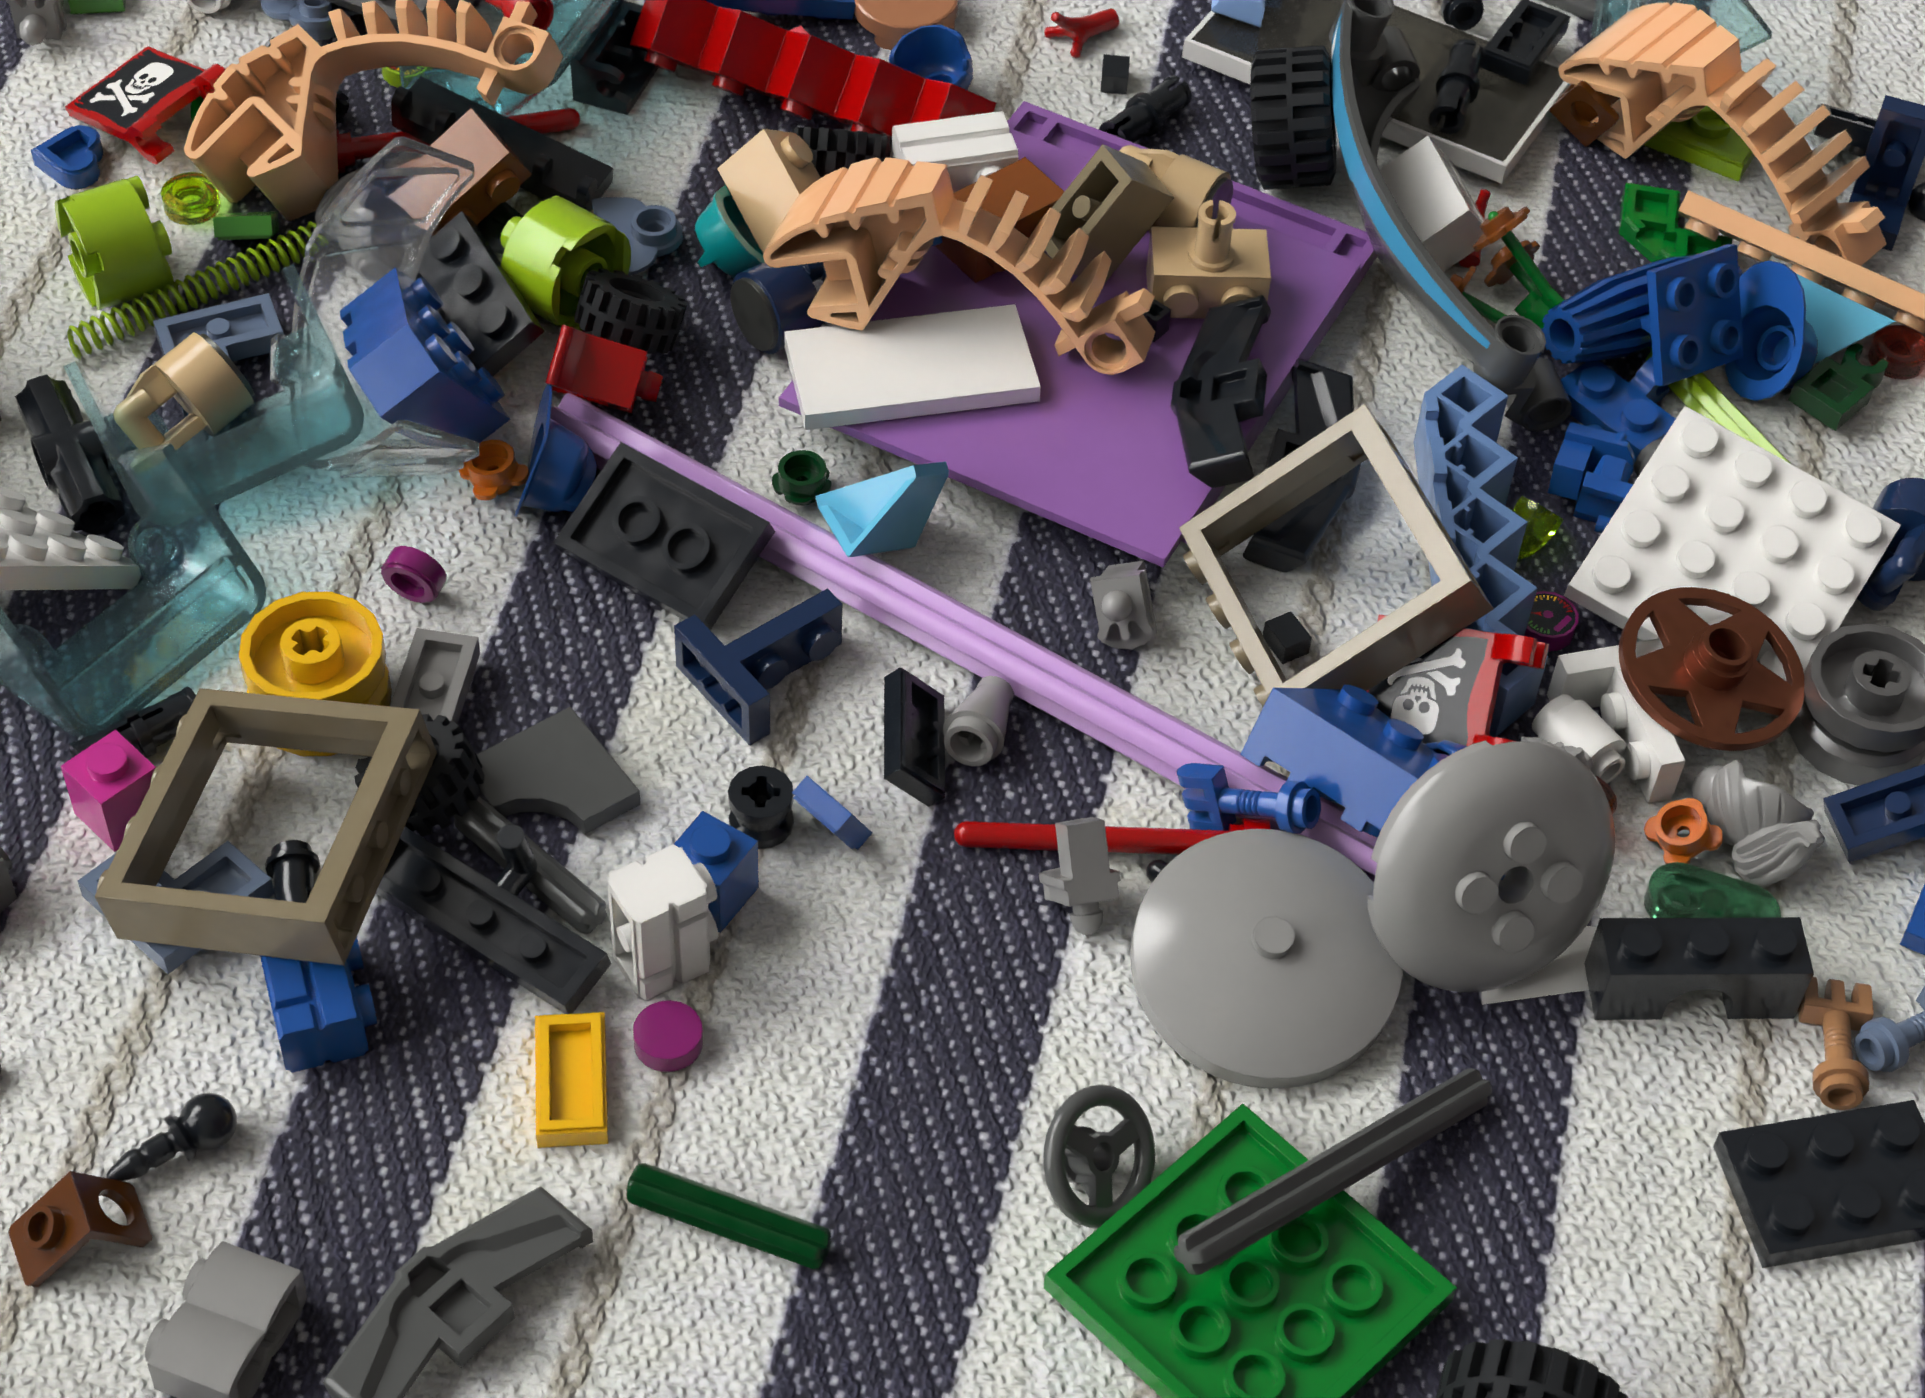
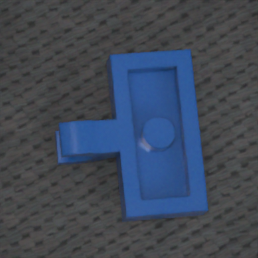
(1618, 405)

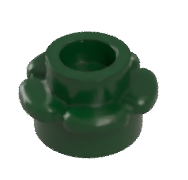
(801, 477)

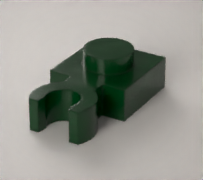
(1836, 390)

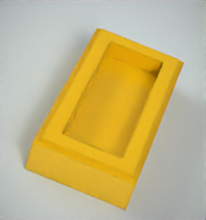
(571, 1080)

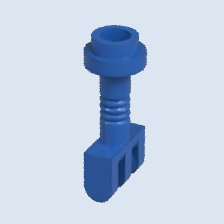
(1216, 804)

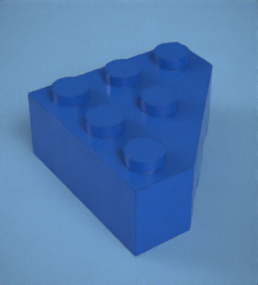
(417, 363)

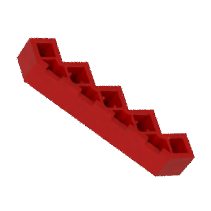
(794, 68)

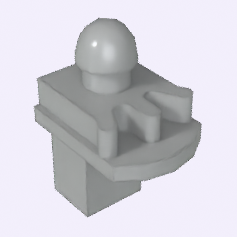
(38, 19)
(1124, 606)
(1083, 872)

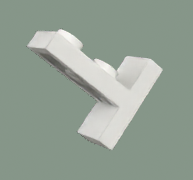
(1651, 750)

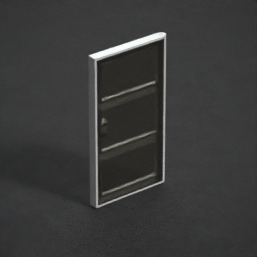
(1497, 123)

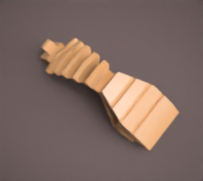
(1676, 62)
(277, 106)
(882, 221)

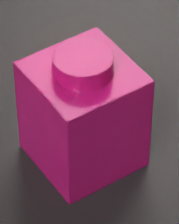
(108, 786)

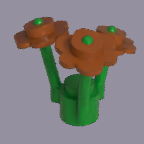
(1511, 260)

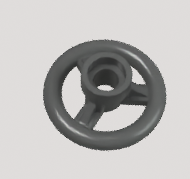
(1092, 1156)

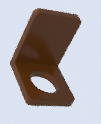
(1581, 105)
(69, 1219)

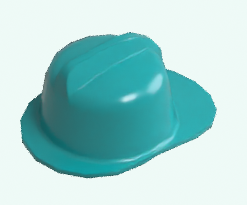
(726, 236)

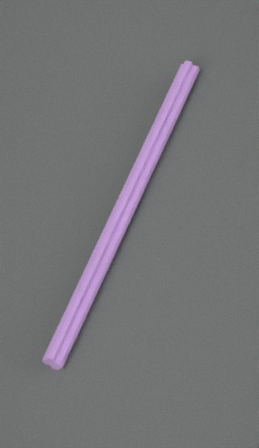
(970, 637)

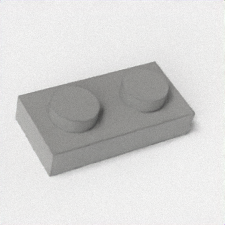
(437, 673)

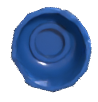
(935, 55)

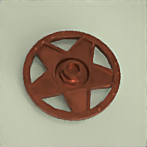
(1711, 668)

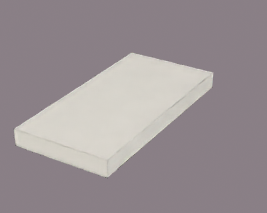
(911, 367)

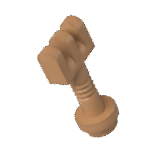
(1838, 1079)

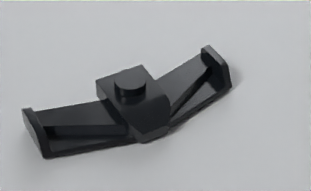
(1221, 391)
(1320, 401)

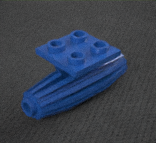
(1675, 305)

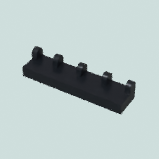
(555, 168)

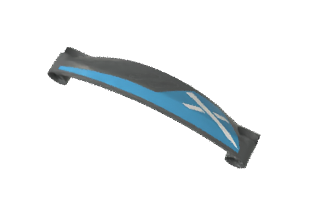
(1370, 85)

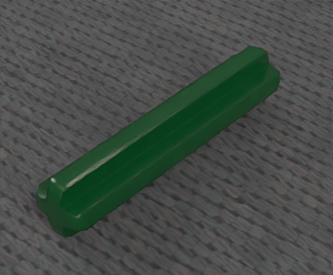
(728, 1215)

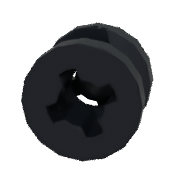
(772, 792)

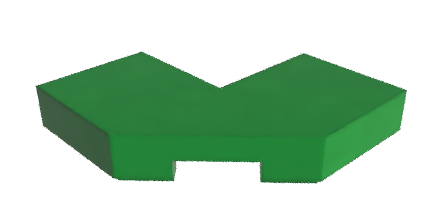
(1651, 224)

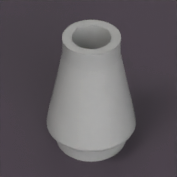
(979, 724)

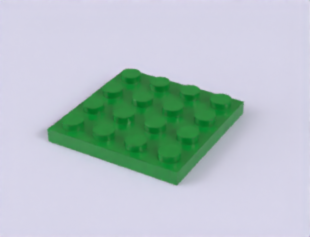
(1281, 1319)

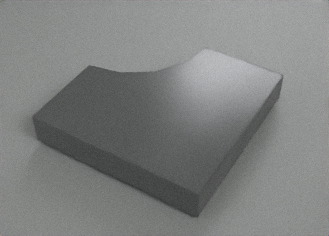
(557, 771)

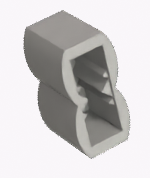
(228, 1326)

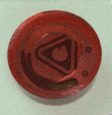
(1901, 348)

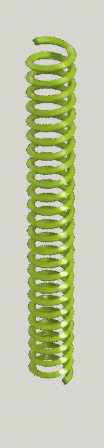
(189, 294)

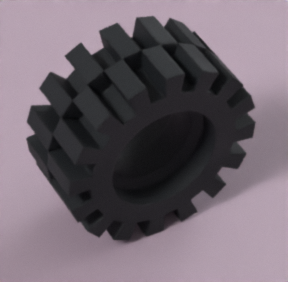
(842, 147)

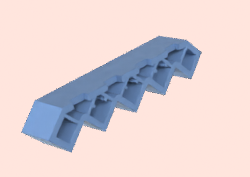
(1468, 487)

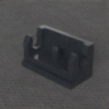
(608, 68)

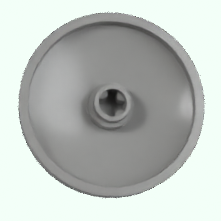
(1263, 959)

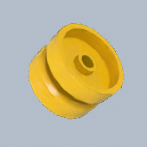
(316, 650)

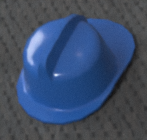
(1776, 336)
(558, 464)

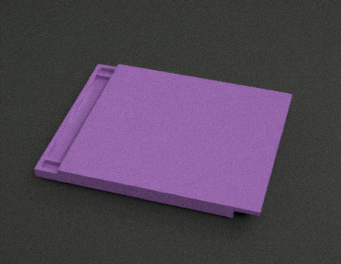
(1101, 445)

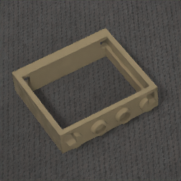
(1284, 485)
(350, 876)

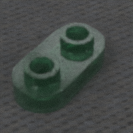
(1704, 895)

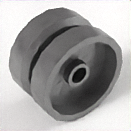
(1863, 704)

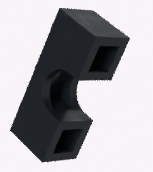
(1648, 962)

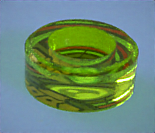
(190, 199)

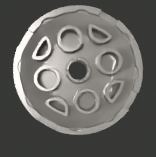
(1452, 838)

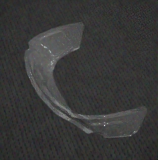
(367, 231)

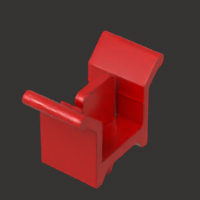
(601, 370)

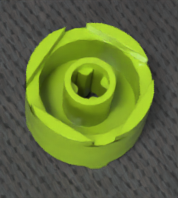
(114, 243)
(553, 253)

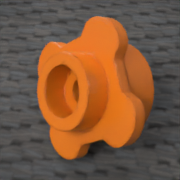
(494, 470)
(1678, 816)

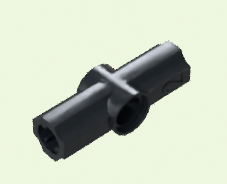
(70, 455)

